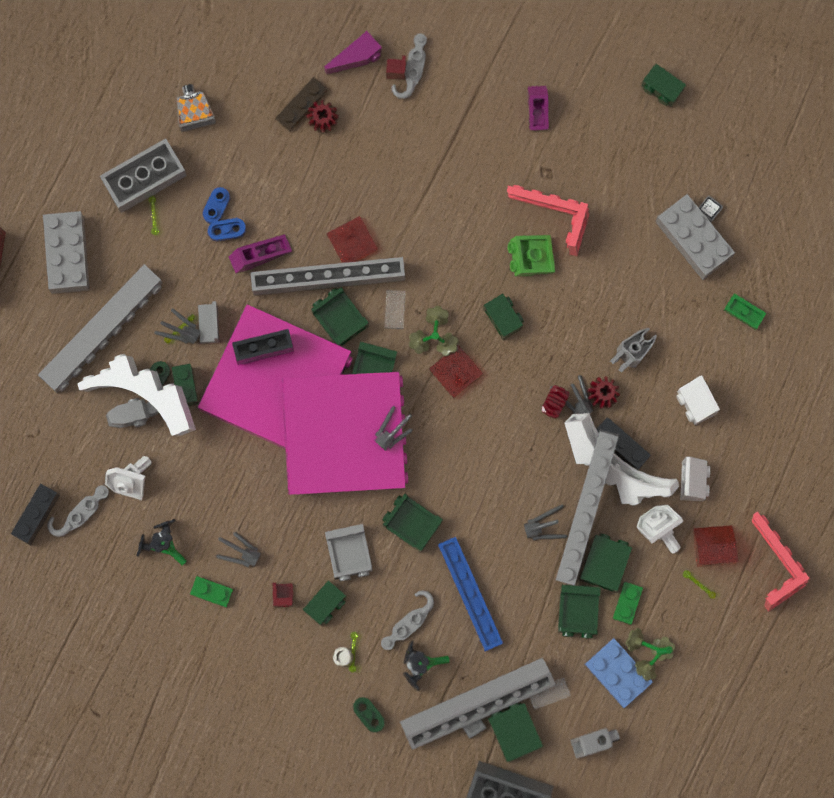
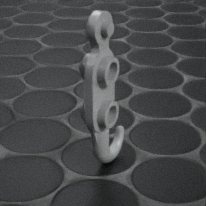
(414, 67)
(81, 512)
(409, 623)

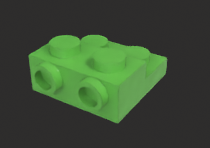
(531, 255)

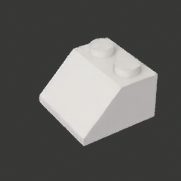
(697, 401)
(694, 479)

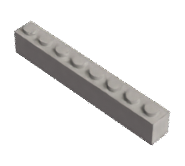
(328, 276)
(100, 329)
(587, 507)
(477, 703)

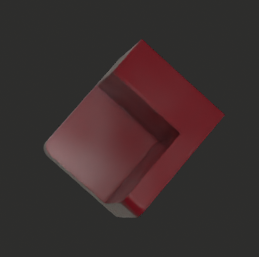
(396, 68)
(282, 595)

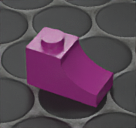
(538, 107)

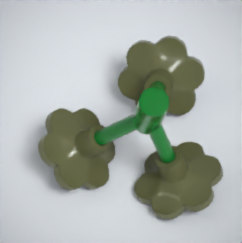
(446, 344)
(661, 648)

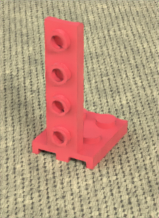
(554, 202)
(784, 554)

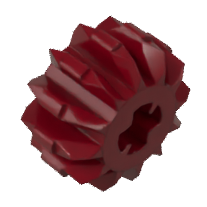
(320, 110)
(597, 395)
(555, 401)

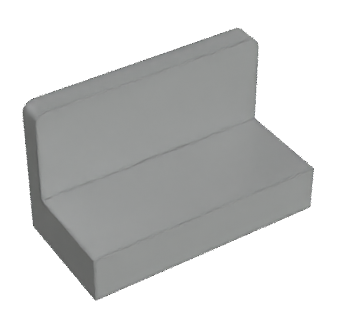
(208, 323)

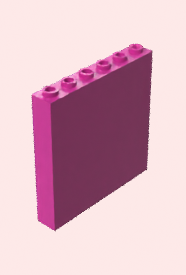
(252, 392)
(333, 432)

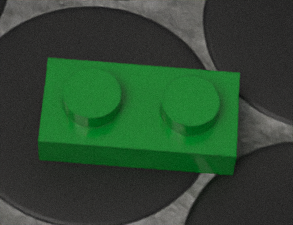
(745, 311)
(211, 592)
(627, 603)

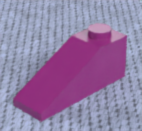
(357, 54)
(259, 253)

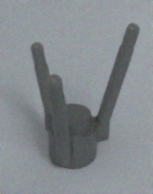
(187, 334)
(581, 406)
(385, 439)
(534, 529)
(249, 555)

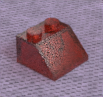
(715, 546)

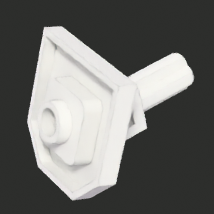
(128, 480)
(658, 524)

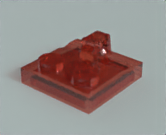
(352, 241)
(455, 372)

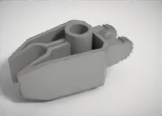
(632, 350)
(134, 413)

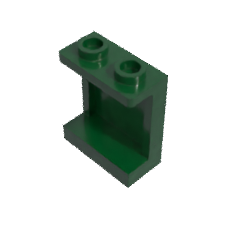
(339, 317)
(374, 359)
(411, 522)
(606, 563)
(578, 611)
(515, 731)

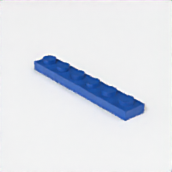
(470, 594)

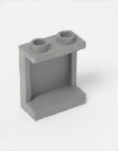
(349, 552)

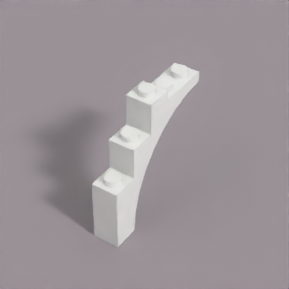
(167, 400)
(631, 483)

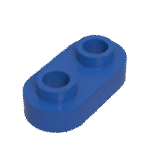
(216, 205)
(226, 228)

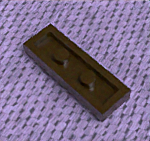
(299, 105)

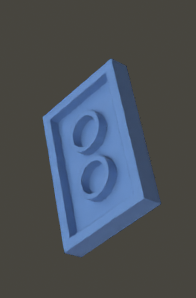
(617, 673)

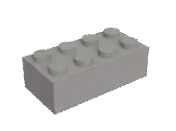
(143, 175)
(695, 237)
(66, 252)

